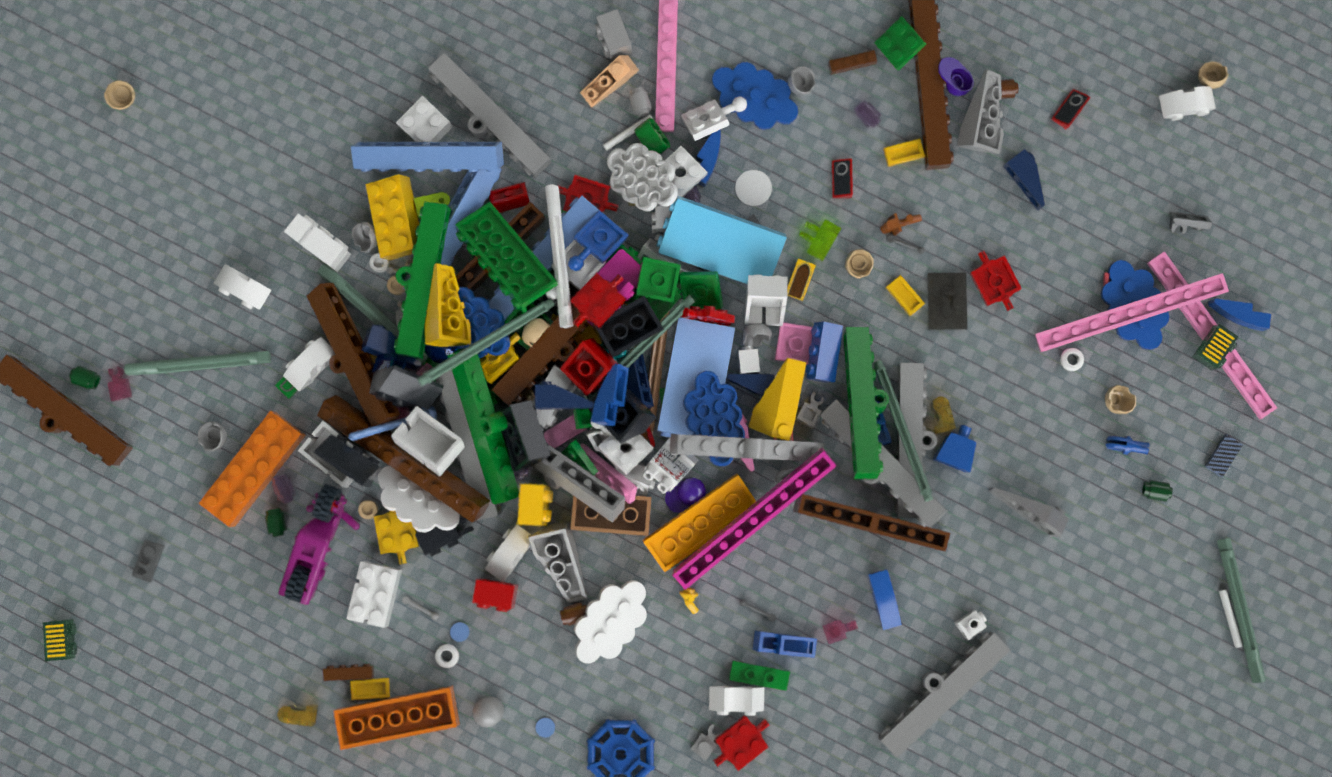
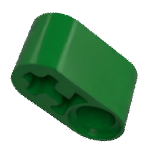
(652, 136)

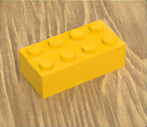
(393, 215)
(534, 505)

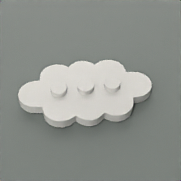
(642, 177)
(414, 503)
(610, 621)

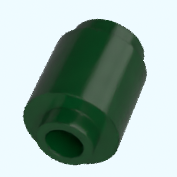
(84, 378)
(1157, 490)
(275, 522)

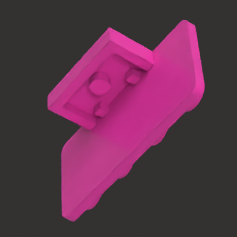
(626, 267)

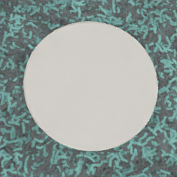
(753, 187)

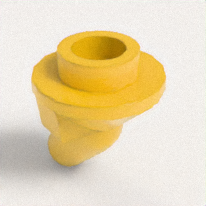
(689, 596)

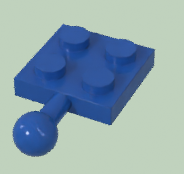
(598, 237)

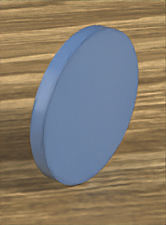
(459, 632)
(545, 727)

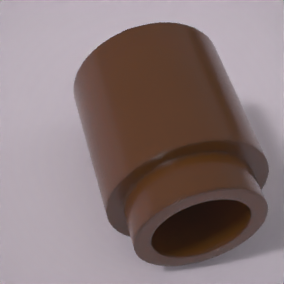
(1009, 88)
(572, 613)

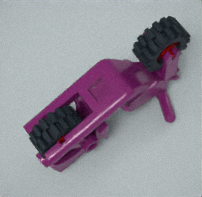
(312, 543)

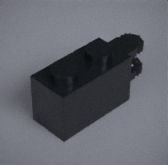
(434, 540)

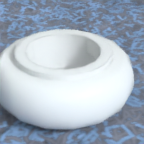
(1080, 359)
(455, 656)

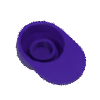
(957, 77)
(685, 494)

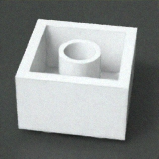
(424, 122)

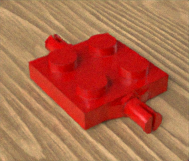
(593, 191)
(995, 281)
(597, 300)
(709, 315)
(741, 743)

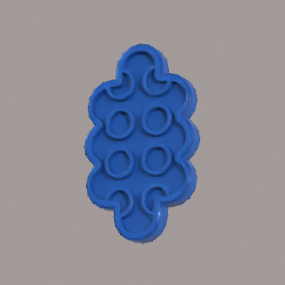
(765, 97)
(1128, 287)
(483, 322)
(713, 411)

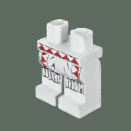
(666, 472)

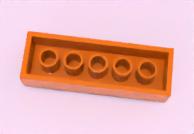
(252, 469)
(396, 717)

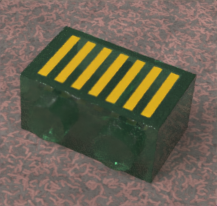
(1216, 347)
(59, 640)

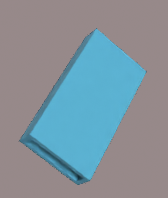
(719, 241)

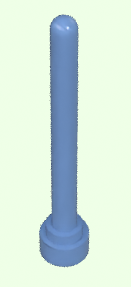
(386, 426)

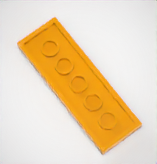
(699, 523)

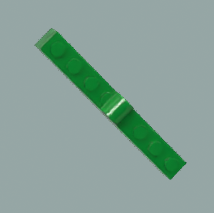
(426, 253)
(862, 403)
(485, 430)

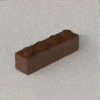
(852, 62)
(348, 673)

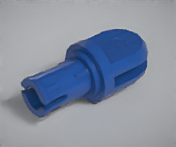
(1128, 445)

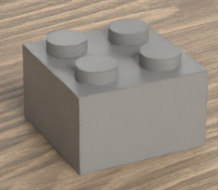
(613, 35)

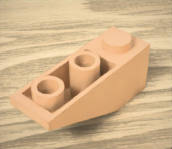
(609, 79)

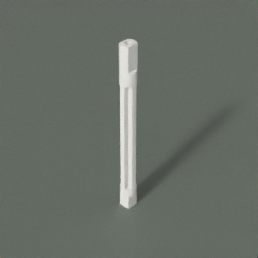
(559, 256)

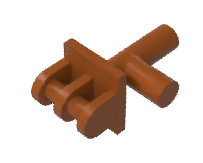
(894, 224)

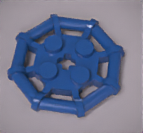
(621, 742)

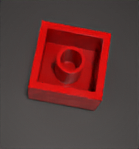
(588, 366)
(494, 594)

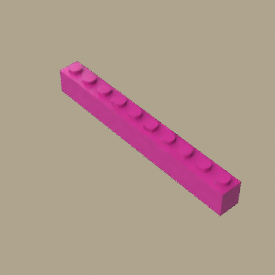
(753, 518)

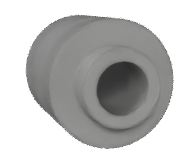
(640, 102)

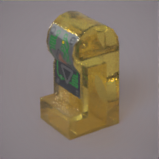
(943, 415)
(292, 715)

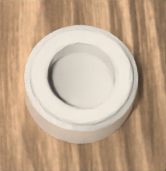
(378, 264)

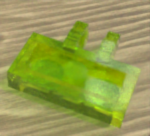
(823, 240)

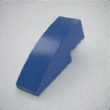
(708, 156)
(1241, 314)
(610, 396)
(884, 599)
(784, 644)

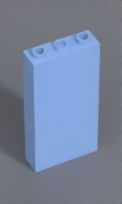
(696, 349)

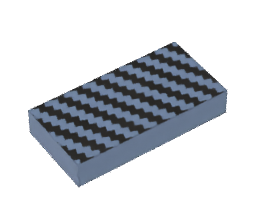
(1223, 455)

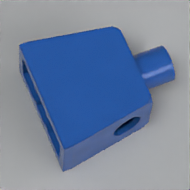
(957, 450)

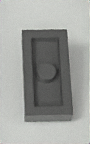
(1197, 222)
(148, 560)

